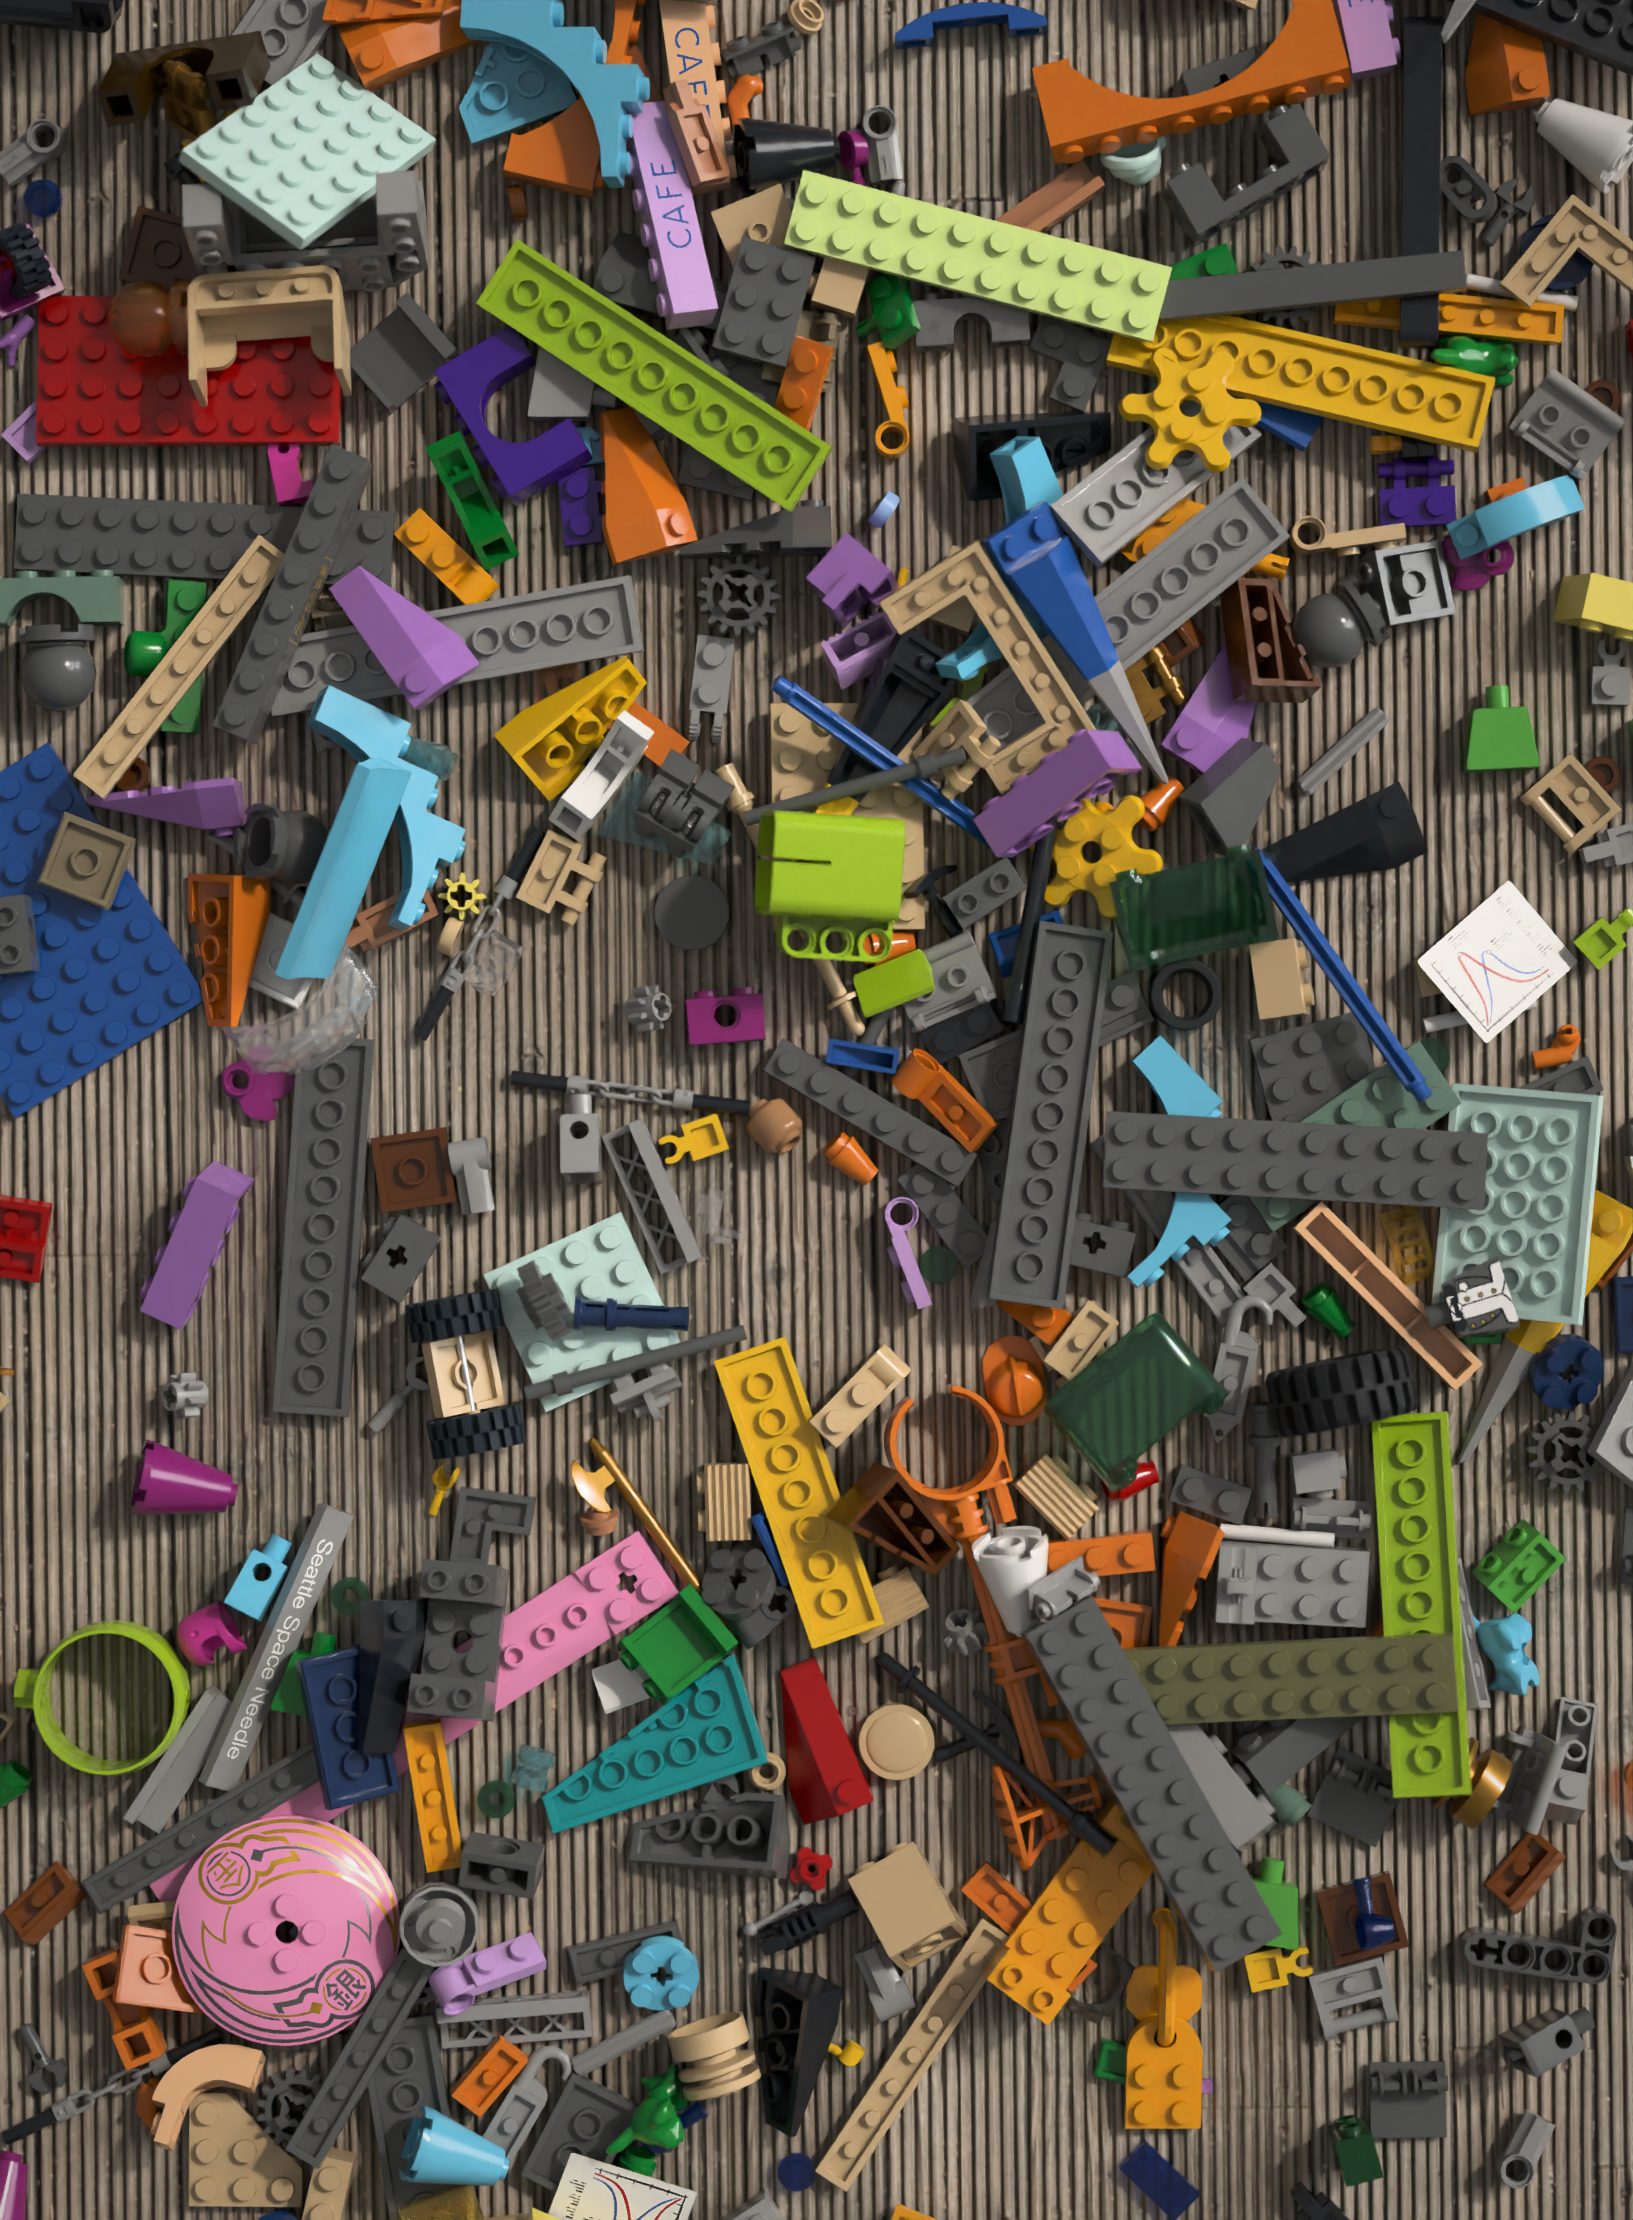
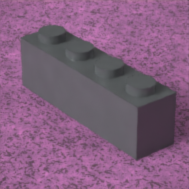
(1285, 1746)

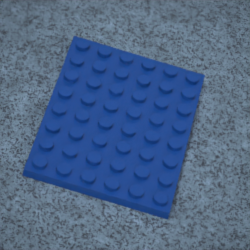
(102, 972)

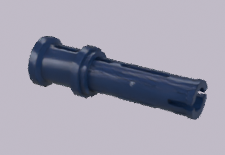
(612, 1315)

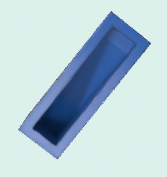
(863, 1055)

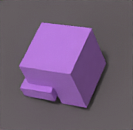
(850, 579)

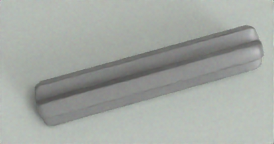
(1342, 751)
(623, 2042)

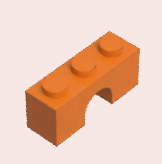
(1105, 1555)
(135, 2027)

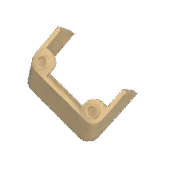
(262, 307)

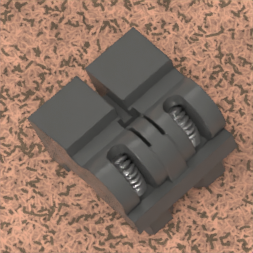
(680, 807)

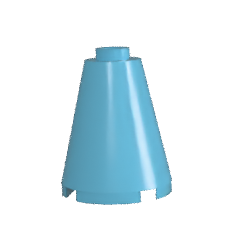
(450, 2153)

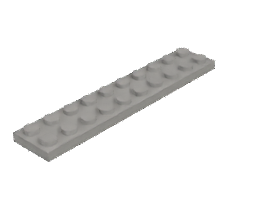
(1150, 599)
(503, 634)

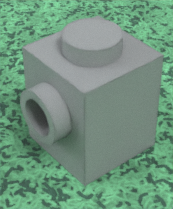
(1317, 1472)

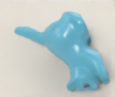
(1504, 1644)

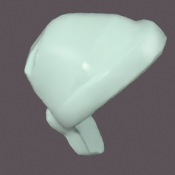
(1135, 162)

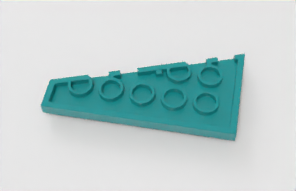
(681, 1746)

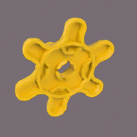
(1197, 433)
(1119, 853)

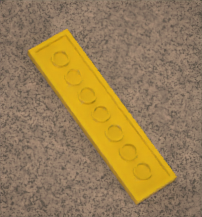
(798, 1492)

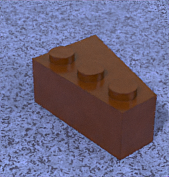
(1261, 646)
(895, 1519)

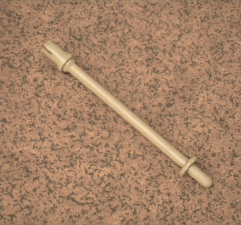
(741, 801)

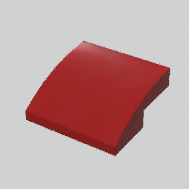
(23, 1237)

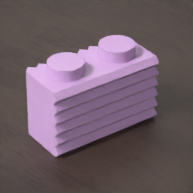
(857, 651)

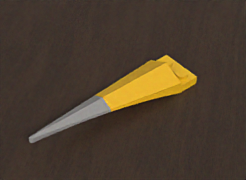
(1609, 1235)

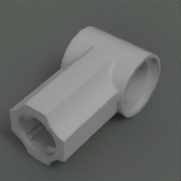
(883, 149)
(26, 154)
(471, 1166)
(886, 1988)
(1525, 2145)

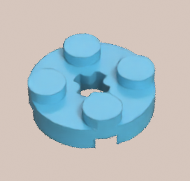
(665, 1993)

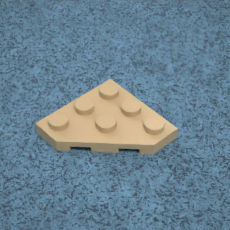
(234, 2159)

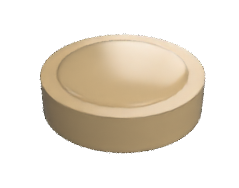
(896, 1741)

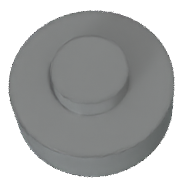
(440, 1923)

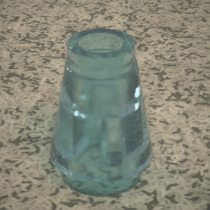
(431, 757)

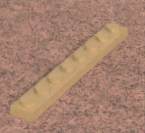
(180, 668)
(911, 2057)

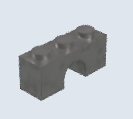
(941, 316)

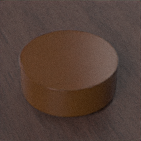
(516, 203)
(1605, 393)
(1604, 771)
(136, 777)

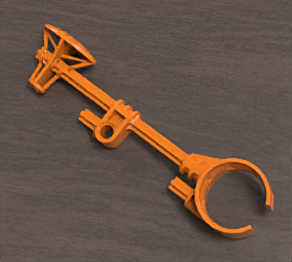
(1010, 1655)

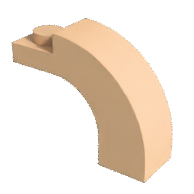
(197, 2072)

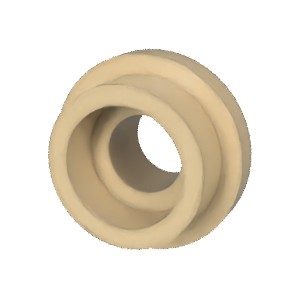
(805, 16)
(773, 1781)

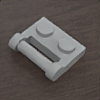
(1351, 1985)

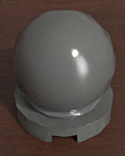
(1338, 625)
(58, 667)
(279, 844)

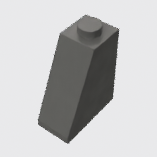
(1232, 794)

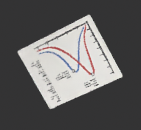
(1497, 961)
(608, 2192)

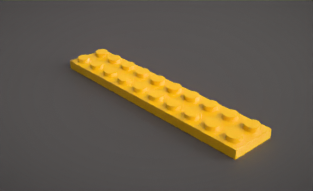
(1325, 377)

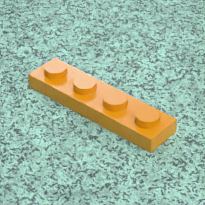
(433, 1795)

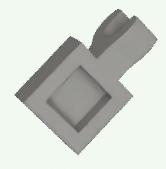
(1276, 1291)

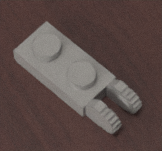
(711, 683)

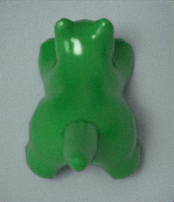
(1484, 358)
(656, 2116)

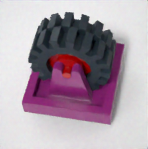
(24, 272)

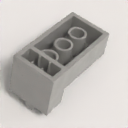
(1289, 1584)

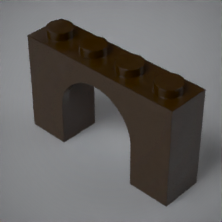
(231, 65)

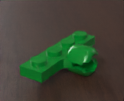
(146, 649)

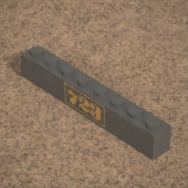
(293, 594)

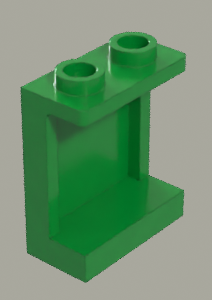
(676, 1646)

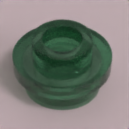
(338, 1599)
(490, 1809)

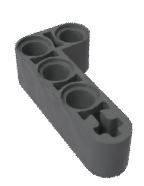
(1538, 1946)

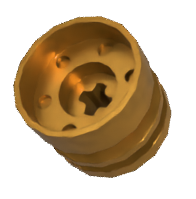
(1488, 1780)

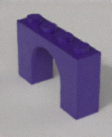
(519, 467)

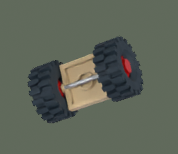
(464, 1374)

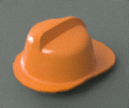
(1014, 1380)

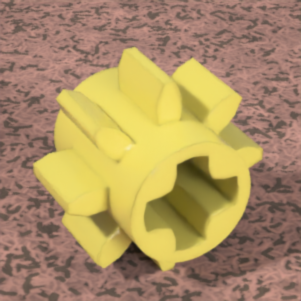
(455, 888)

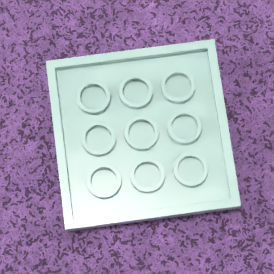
(595, 1266)

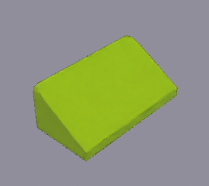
(894, 982)

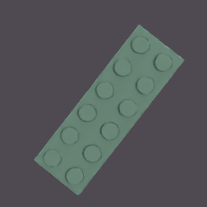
(1375, 1102)

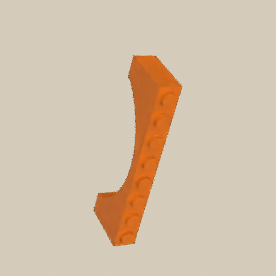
(1093, 119)
(567, 149)

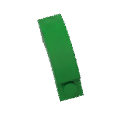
(472, 500)

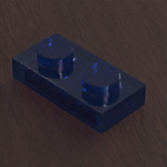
(1159, 2180)

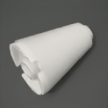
(1589, 139)
(1010, 1567)

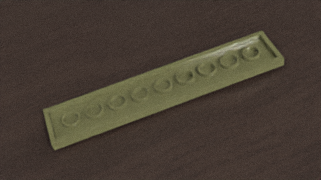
(1299, 1678)

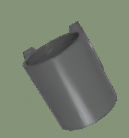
(765, 1618)

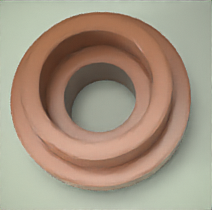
(599, 1523)

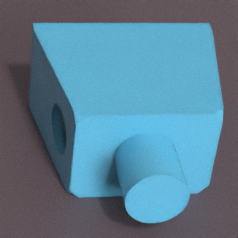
(255, 1596)

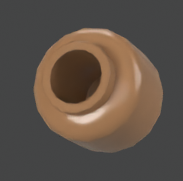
(774, 1126)

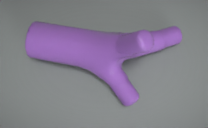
(12, 339)

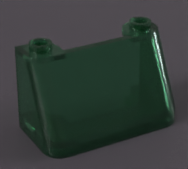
(1192, 909)
(1133, 1399)

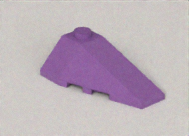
(408, 642)
(1209, 720)
(200, 805)

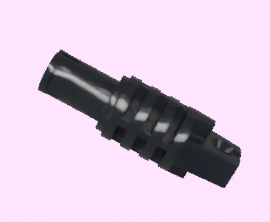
(806, 1923)

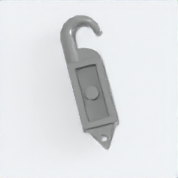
(1236, 1365)
(524, 2102)

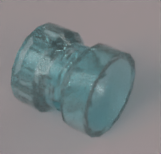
(533, 1768)

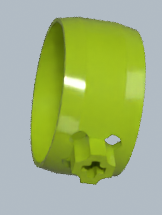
(33, 1692)

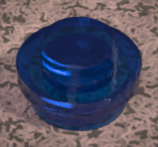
(43, 198)
(796, 2172)

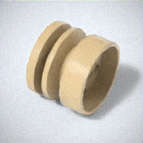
(711, 2048)

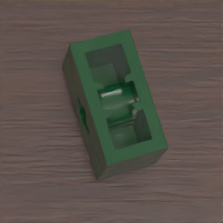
(1355, 2150)

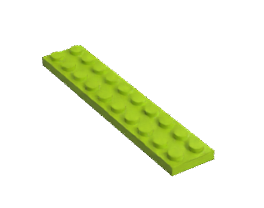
(654, 375)
(1421, 1591)

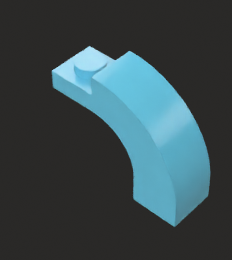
(1515, 515)

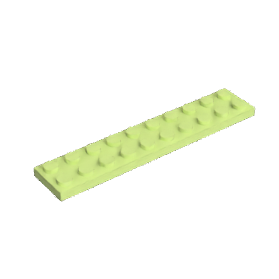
(977, 256)

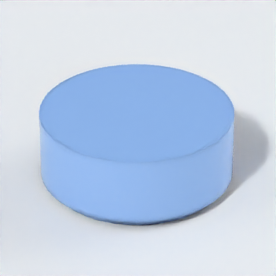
(884, 509)

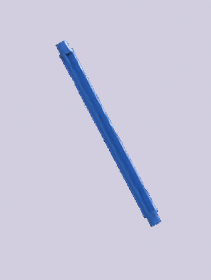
(875, 754)
(1344, 983)

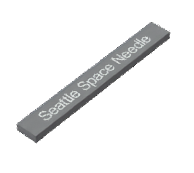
(276, 1647)

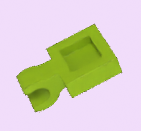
(1603, 940)

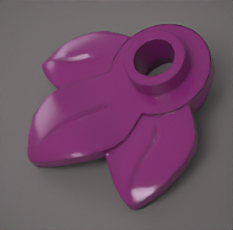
(1477, 570)
(260, 1091)

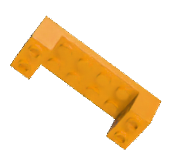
(1069, 1920)

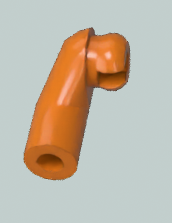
(741, 94)
(1561, 1050)
(1064, 1733)
(144, 2105)

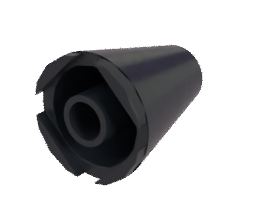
(779, 152)

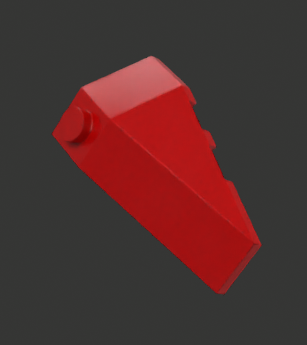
(820, 1756)

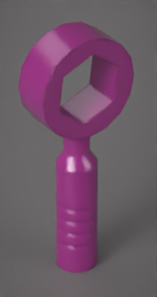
(853, 153)

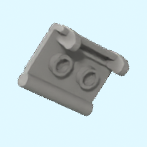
(1566, 424)
(958, 979)
(1532, 1779)

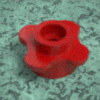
(806, 1858)

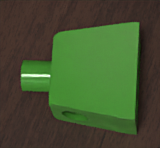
(1499, 736)
(1281, 1901)

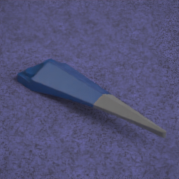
(1049, 580)

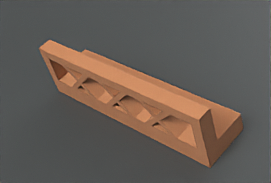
(1056, 200)

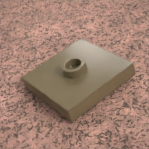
(87, 861)

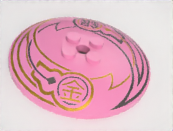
(275, 1874)

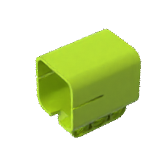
(846, 889)

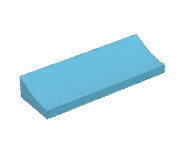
(344, 869)

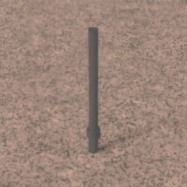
(926, 766)
(563, 1383)

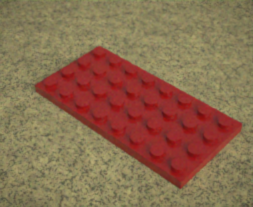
(107, 397)

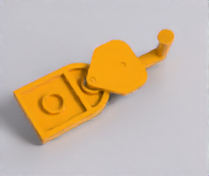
(1163, 2075)

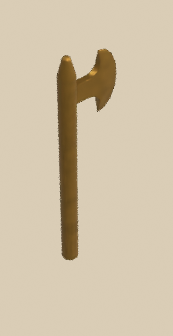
(592, 1488)

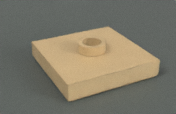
(756, 217)

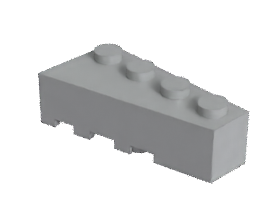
(1225, 1787)

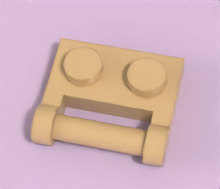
(1580, 794)

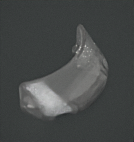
(316, 1028)

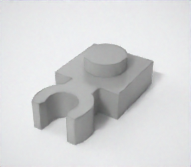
(1609, 681)

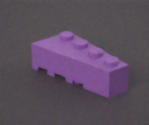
(1055, 790)
(194, 1243)

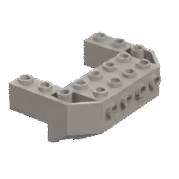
(368, 248)

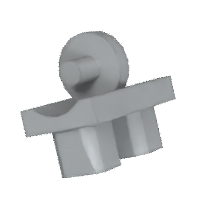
(646, 1395)

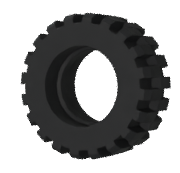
(1341, 1391)

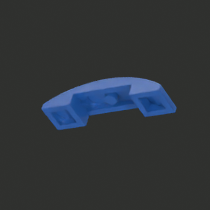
(1018, 19)

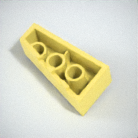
(1596, 605)

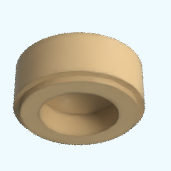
(450, 936)

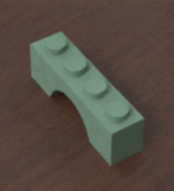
(95, 598)

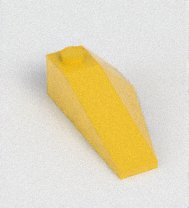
(563, 729)

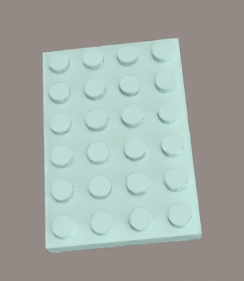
(306, 150)
(1535, 1197)

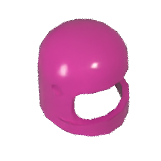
(207, 1631)

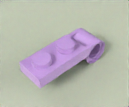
(902, 1255)
(484, 1971)

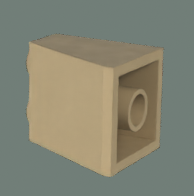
(907, 1906)

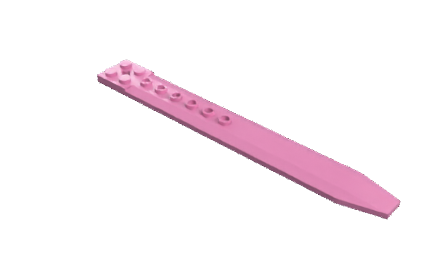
(535, 1645)

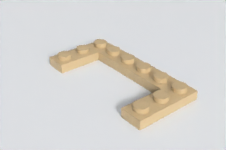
(1571, 230)
(974, 575)

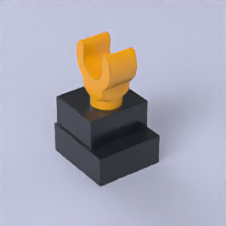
(1409, 448)

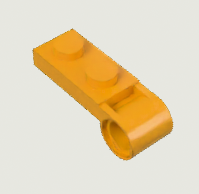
(893, 398)
(446, 559)

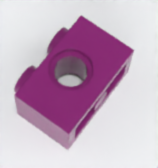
(747, 1027)

